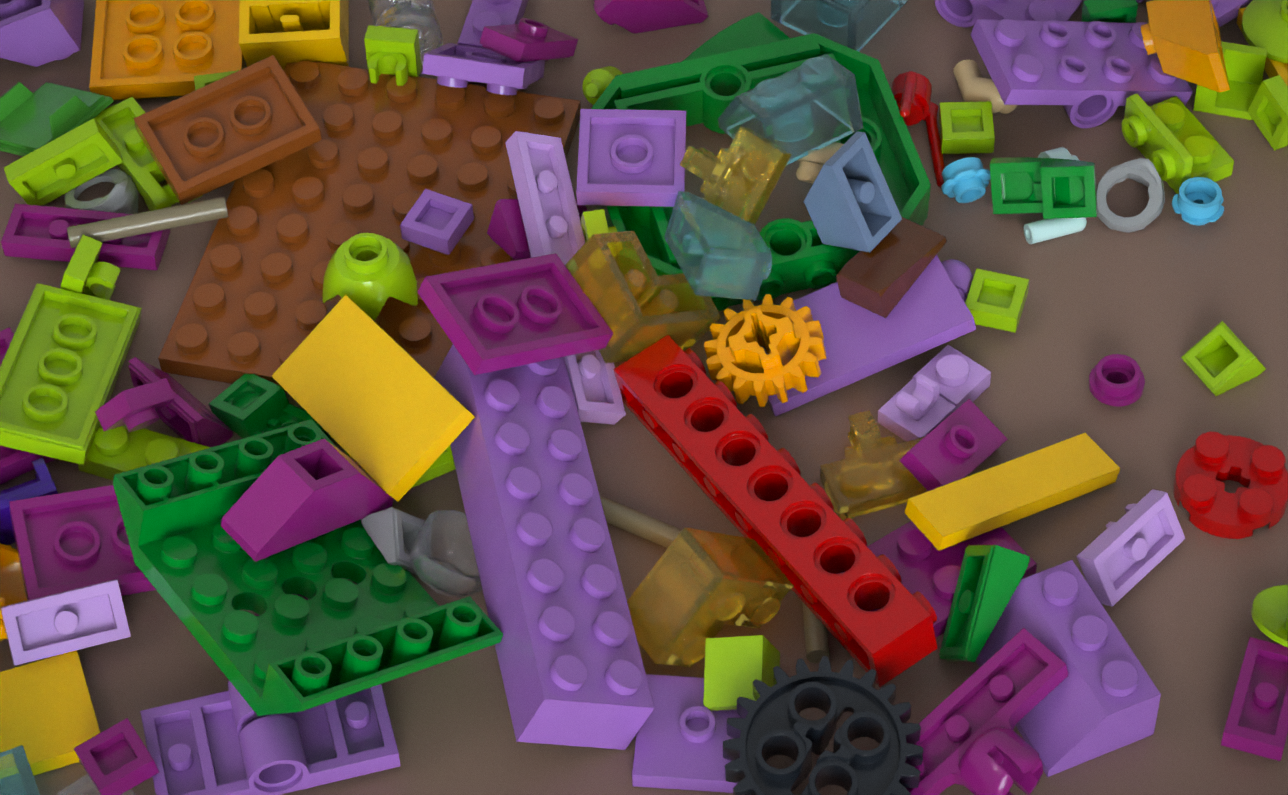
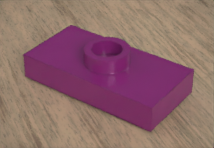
(528, 41)
(953, 447)

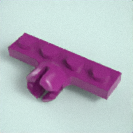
(972, 733)

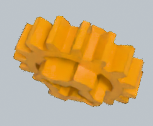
(786, 334)

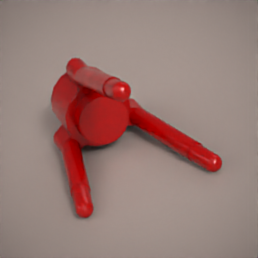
(913, 98)

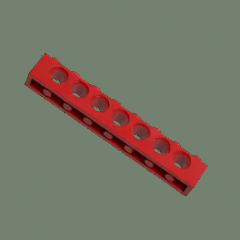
(777, 508)

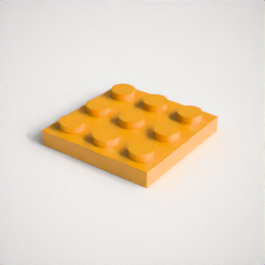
(162, 45)

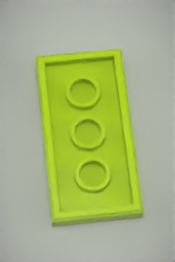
(62, 371)

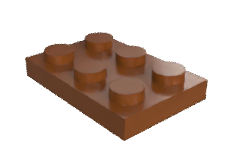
(227, 129)

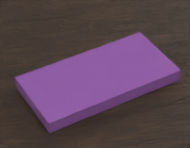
(867, 343)

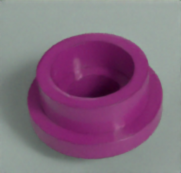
(1116, 380)

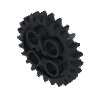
(775, 728)

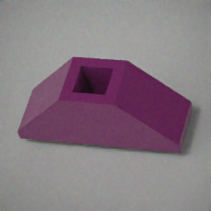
(301, 499)

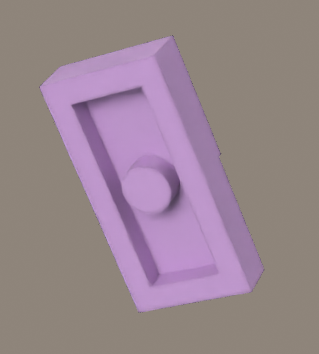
(934, 394)
(1131, 547)
(65, 622)

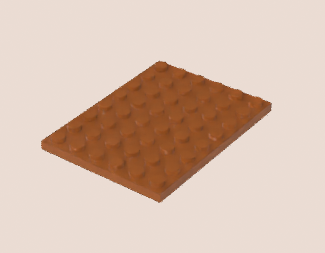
(377, 154)

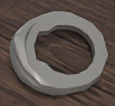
(1143, 172)
(121, 199)

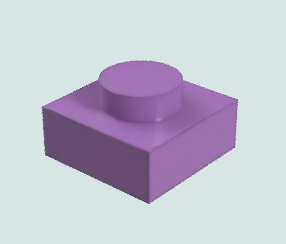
(437, 221)

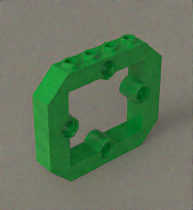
(707, 88)

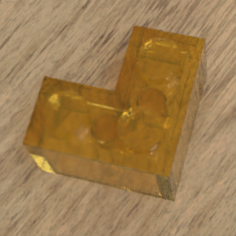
(636, 300)
(698, 589)

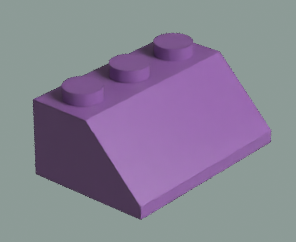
(1107, 693)

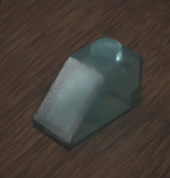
(717, 249)

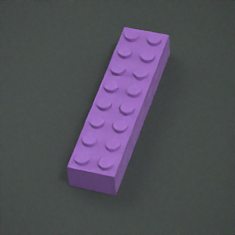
(546, 558)

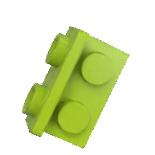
(1174, 141)

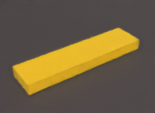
(1011, 491)

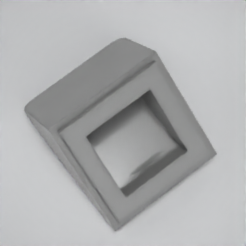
(393, 535)

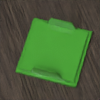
(40, 117)

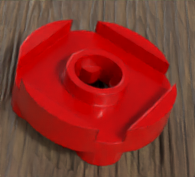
(1238, 459)

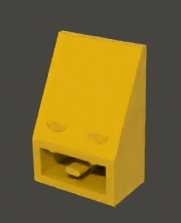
(294, 31)

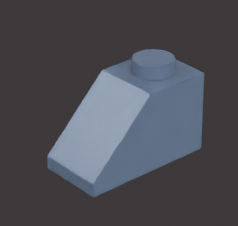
(852, 199)

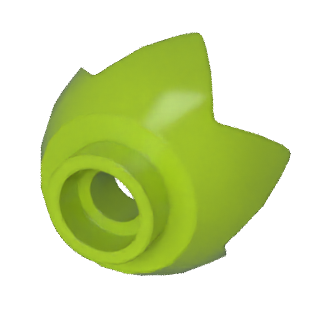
(369, 272)

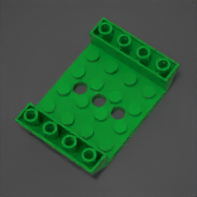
(296, 647)

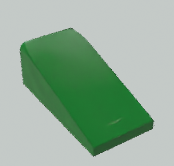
(981, 594)

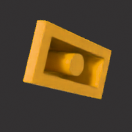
(1187, 41)

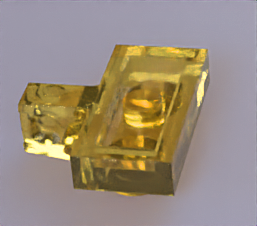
(739, 176)
(871, 472)

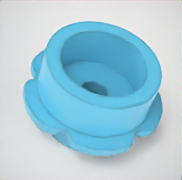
(965, 180)
(1199, 201)

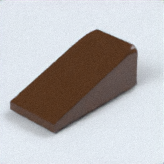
(887, 272)

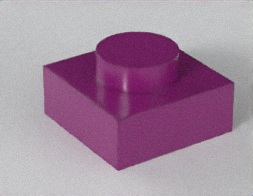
(135, 406)
(116, 759)

